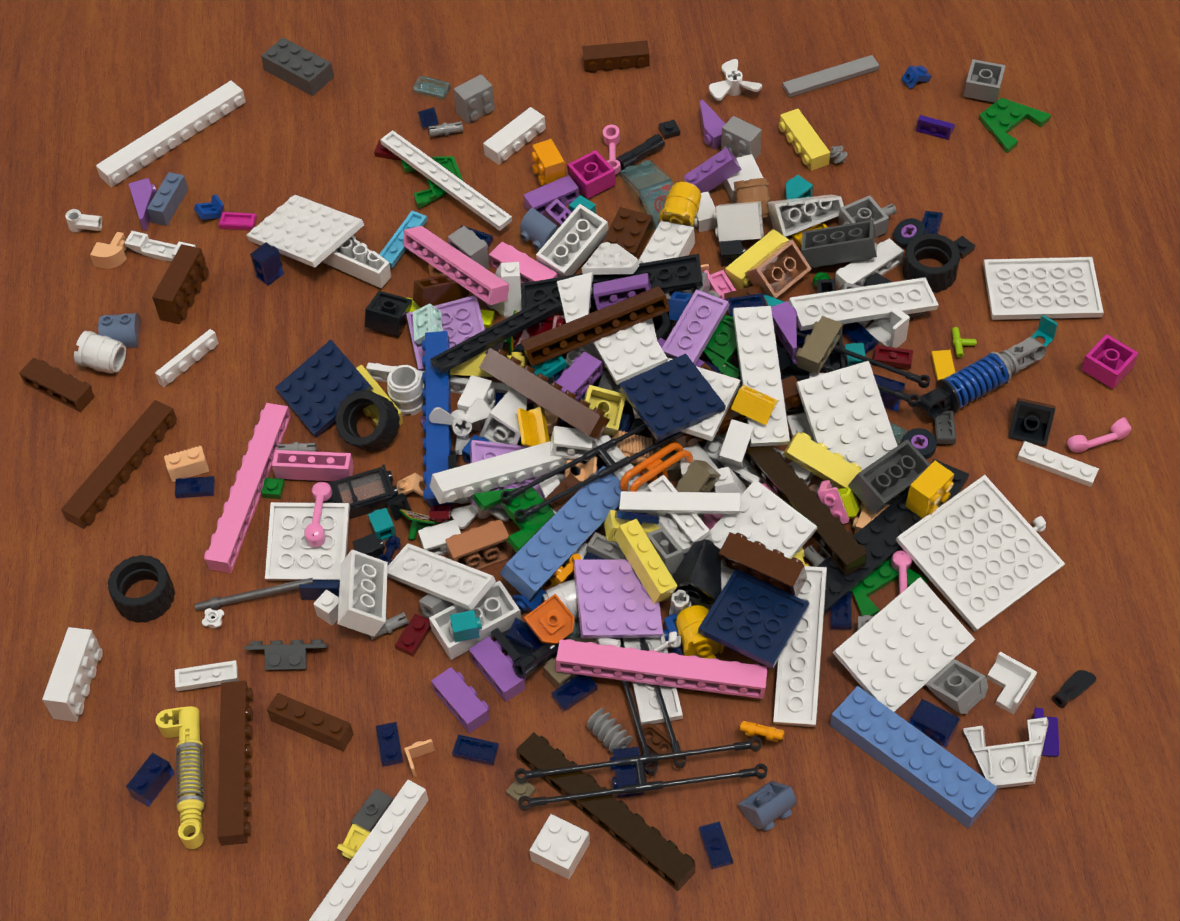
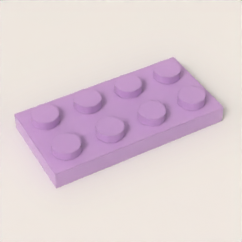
(695, 326)

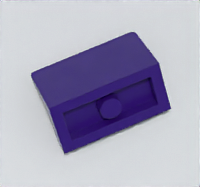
(934, 127)
(1051, 742)

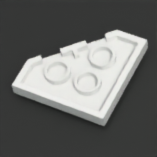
(611, 260)

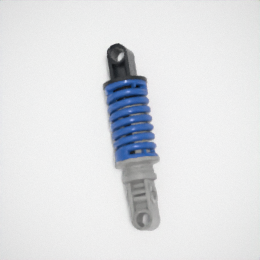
(980, 378)

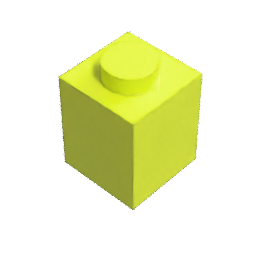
(850, 502)

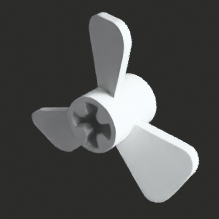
(733, 82)
(477, 411)
(466, 514)

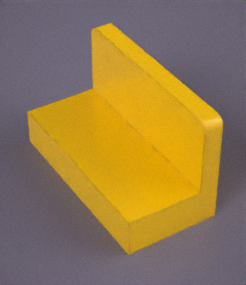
(754, 404)
(533, 426)

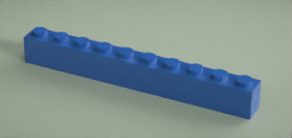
(436, 395)

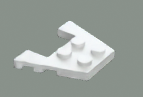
(1010, 763)

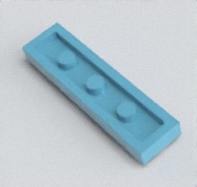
(394, 249)

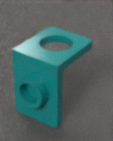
(1046, 330)

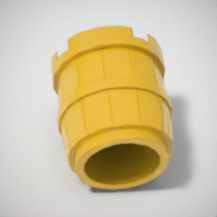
(681, 204)
(694, 643)

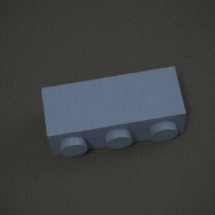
(167, 199)

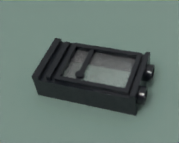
(364, 491)

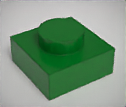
(273, 488)

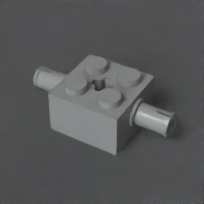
(866, 210)

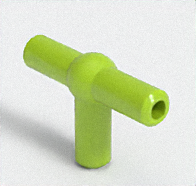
(958, 342)

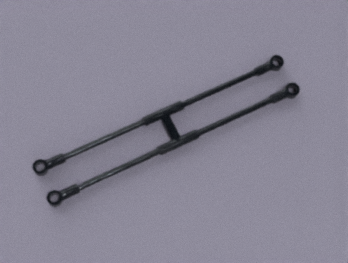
(908, 375)
(599, 450)
(645, 750)
(639, 762)

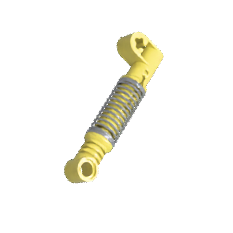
(191, 771)

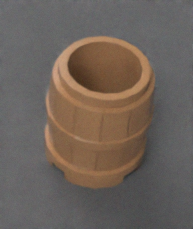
(754, 191)

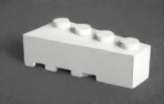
(801, 213)
(360, 262)

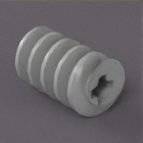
(607, 732)

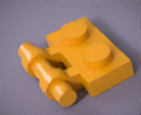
(562, 573)
(753, 729)

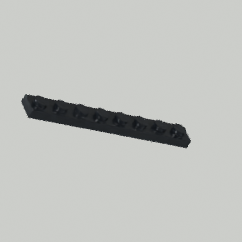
(495, 334)

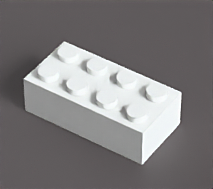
(573, 241)
(669, 242)
(362, 593)
(495, 611)
(72, 674)

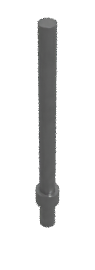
(216, 602)

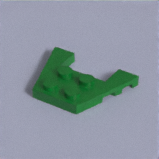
(1005, 116)
(427, 196)
(723, 346)
(533, 523)
(876, 581)

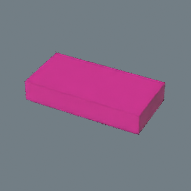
(237, 221)

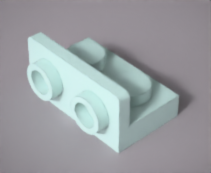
(426, 320)

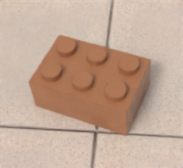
(779, 269)
(480, 546)

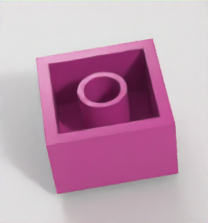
(591, 174)
(1109, 361)

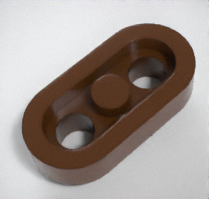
(658, 741)

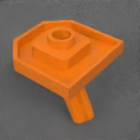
(551, 621)

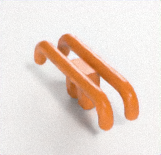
(654, 466)

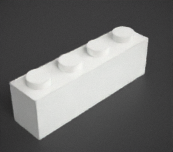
(514, 135)
(888, 257)

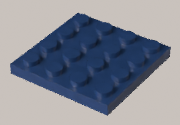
(321, 386)
(672, 397)
(754, 618)

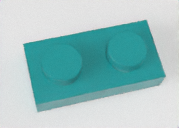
(550, 366)

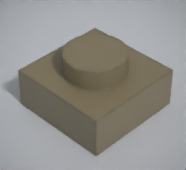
(517, 790)

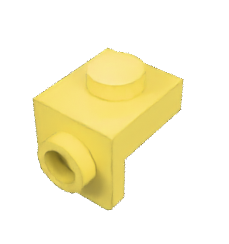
(353, 841)

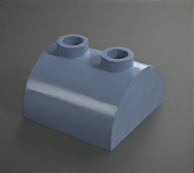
(536, 228)
(121, 328)
(768, 804)

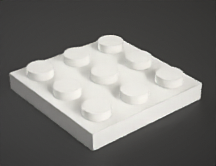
(630, 352)

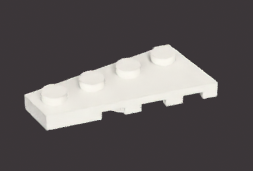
(576, 296)

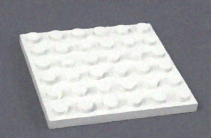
(980, 552)

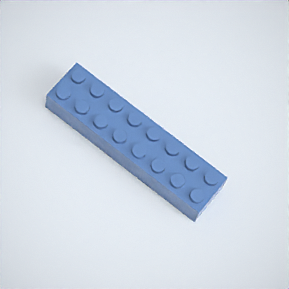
(562, 535)
(913, 757)

